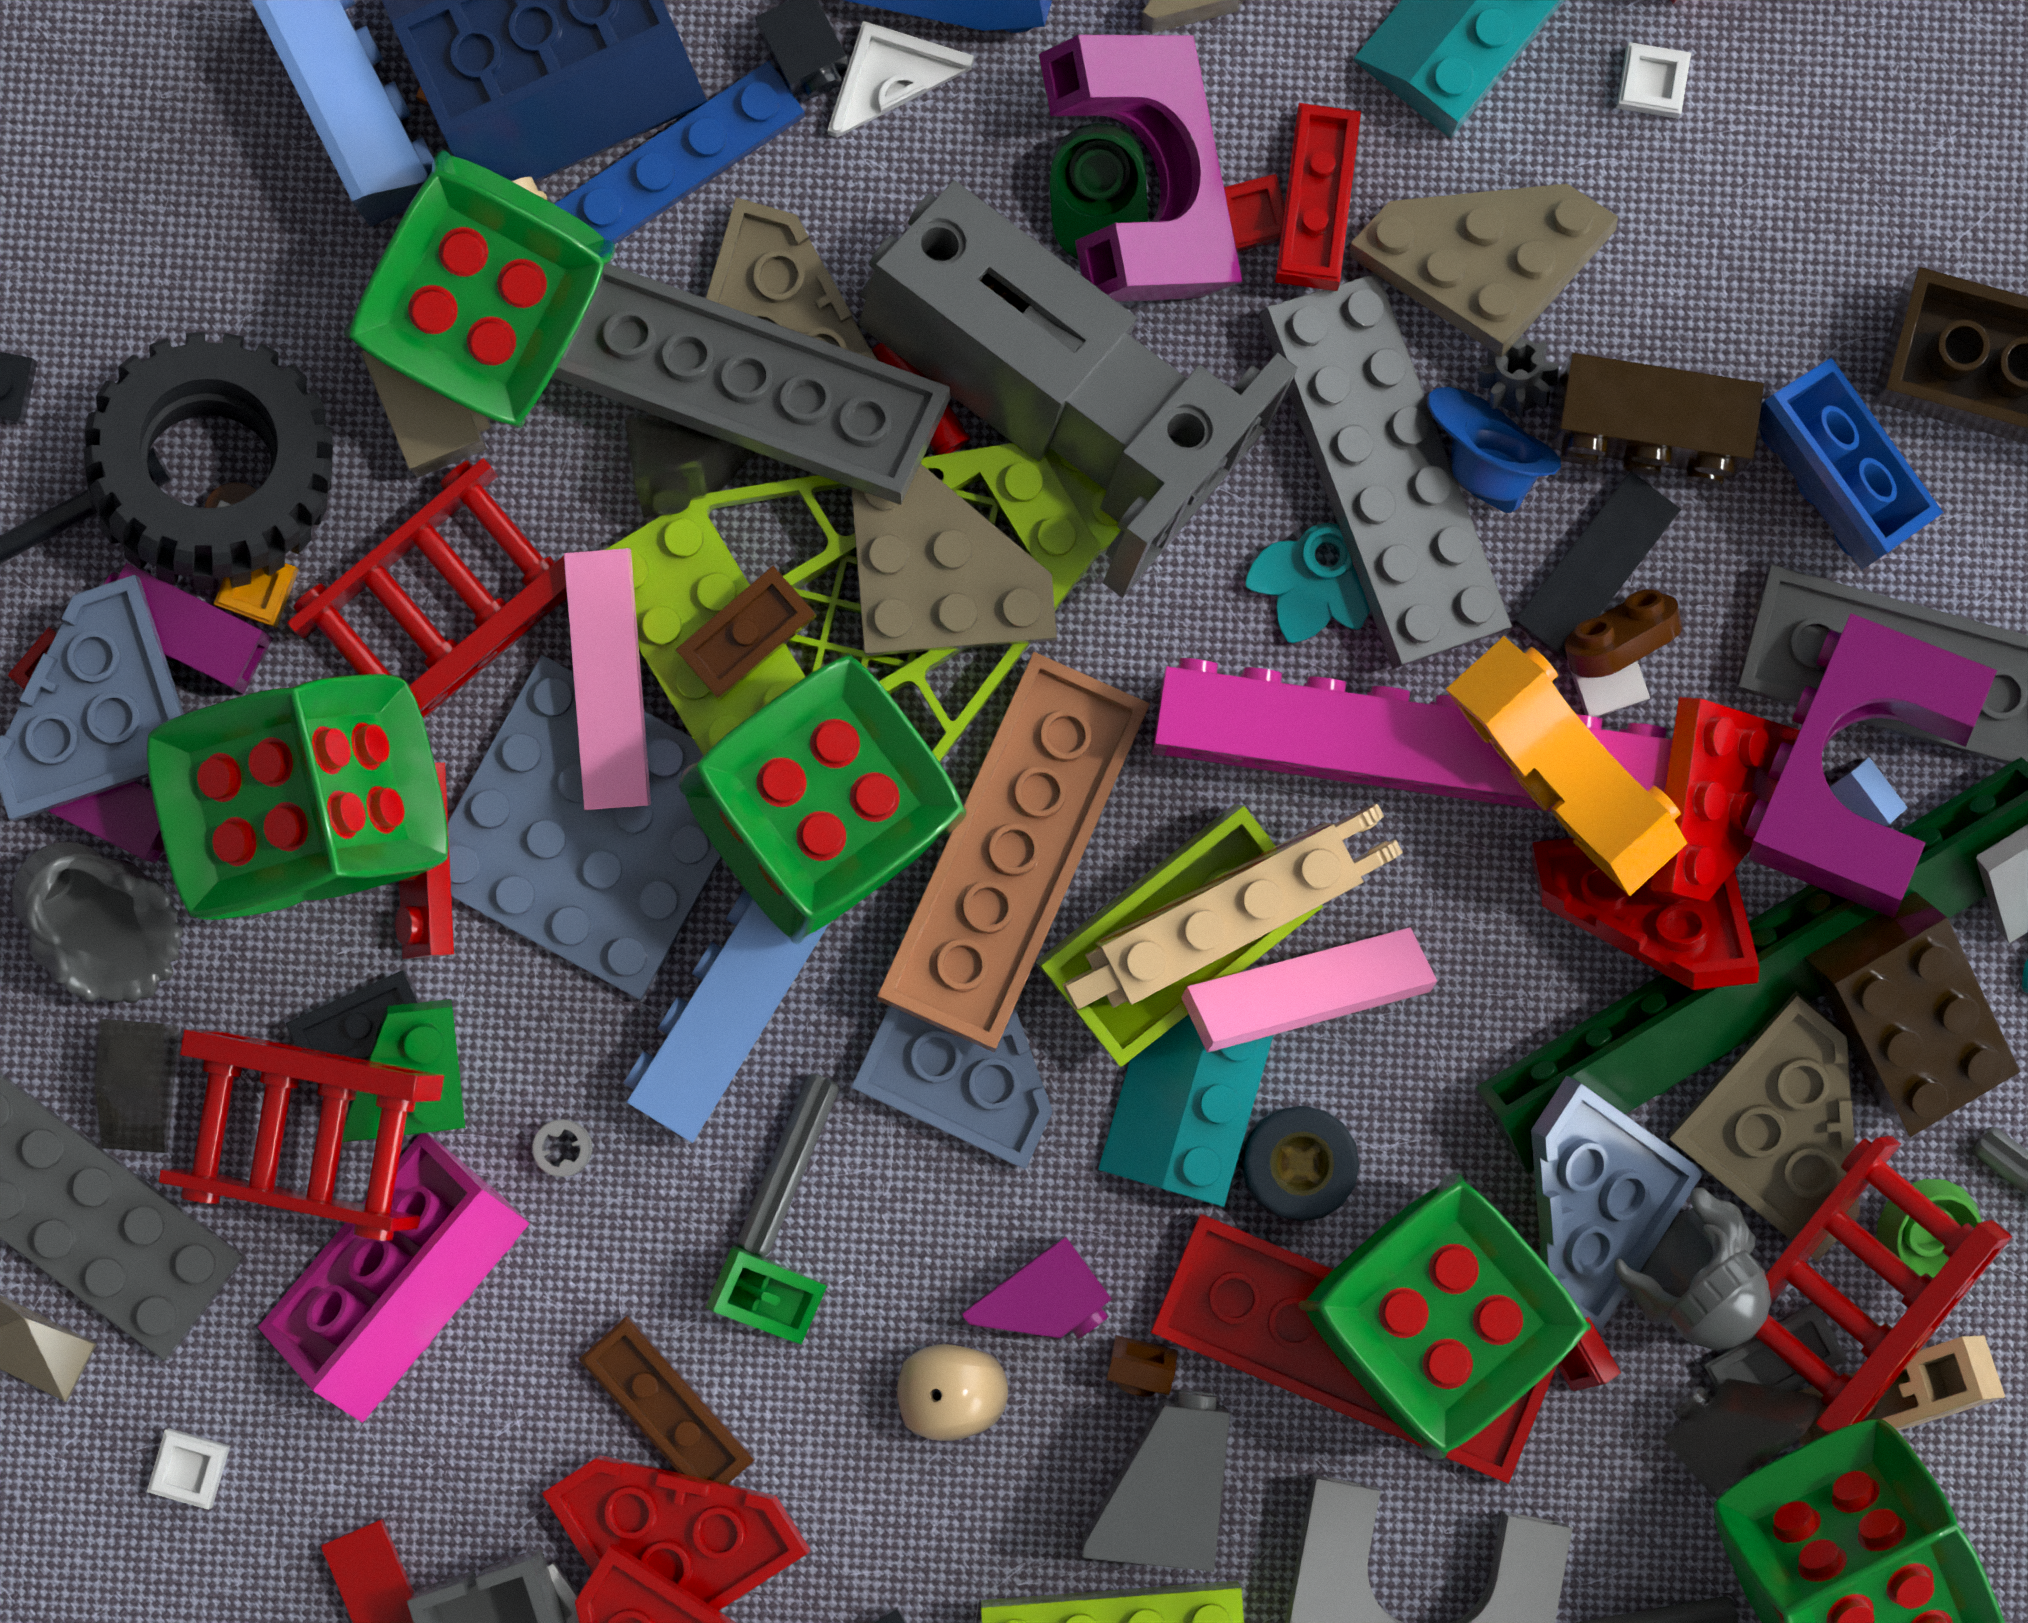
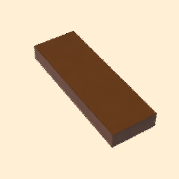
(665, 1405)

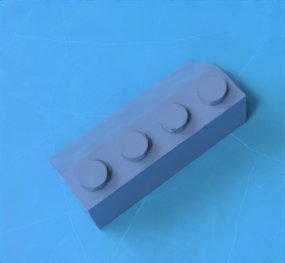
(348, 102)

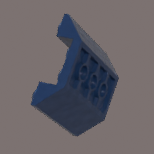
(545, 79)

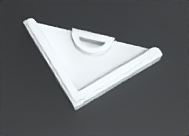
(889, 72)

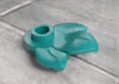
(1307, 590)

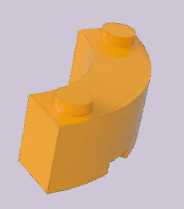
(1561, 763)

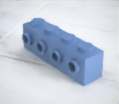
(720, 1022)

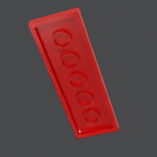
(1241, 1307)

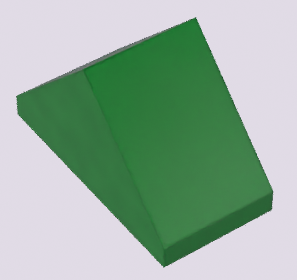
(766, 1295)

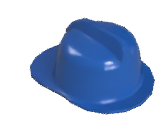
(1489, 450)

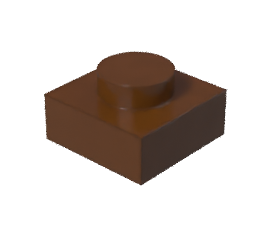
(1141, 1367)

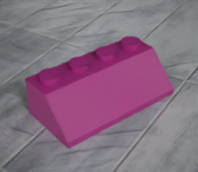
(379, 1303)

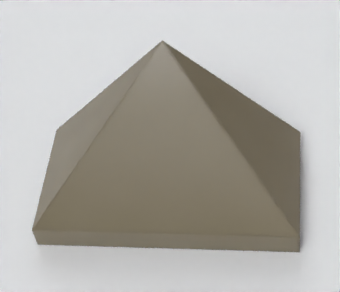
(41, 1350)

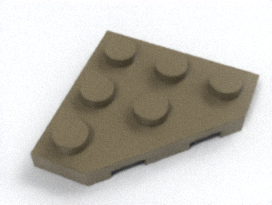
(1487, 255)
(777, 276)
(944, 575)
(1779, 1119)

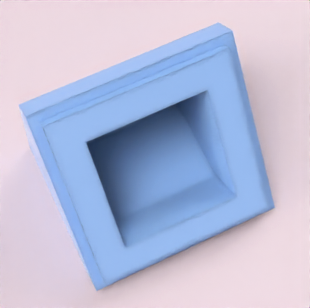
(1868, 794)

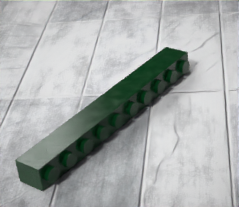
(1673, 1031)

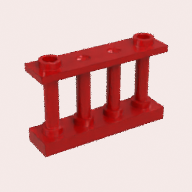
(496, 621)
(338, 1081)
(1927, 1298)

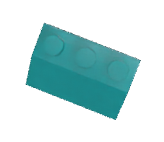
(1451, 52)
(1185, 1113)

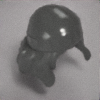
(96, 922)
(1703, 1276)

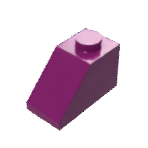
(1045, 1297)

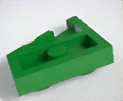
(419, 1039)

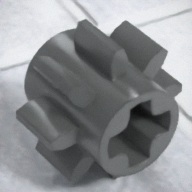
(1519, 377)

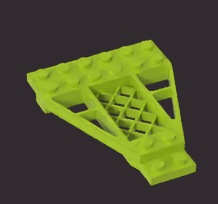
(689, 576)

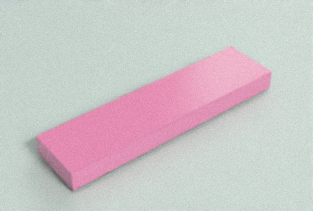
(607, 679)
(1308, 989)

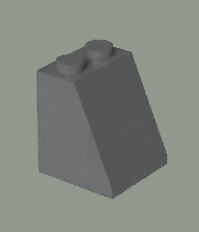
(1167, 1490)

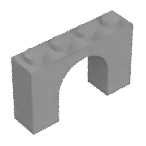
(1335, 1547)

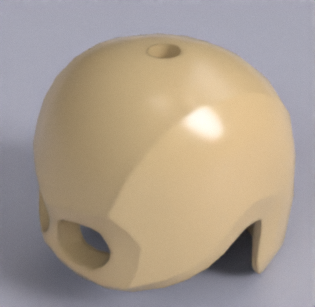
(970, 1386)

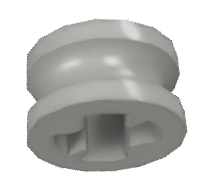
(557, 1129)

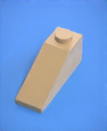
(1932, 1386)

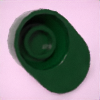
(1096, 183)

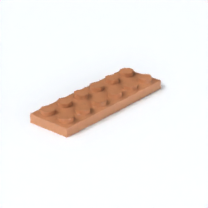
(1013, 852)

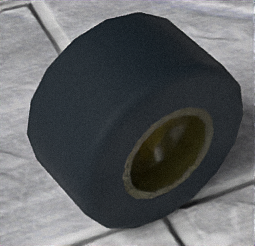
(1319, 1167)

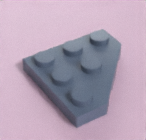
(89, 704)
(959, 1086)
(1601, 1194)

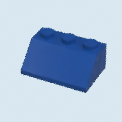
(1846, 464)

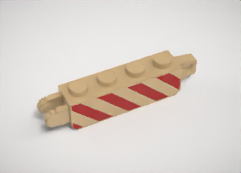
(1229, 912)

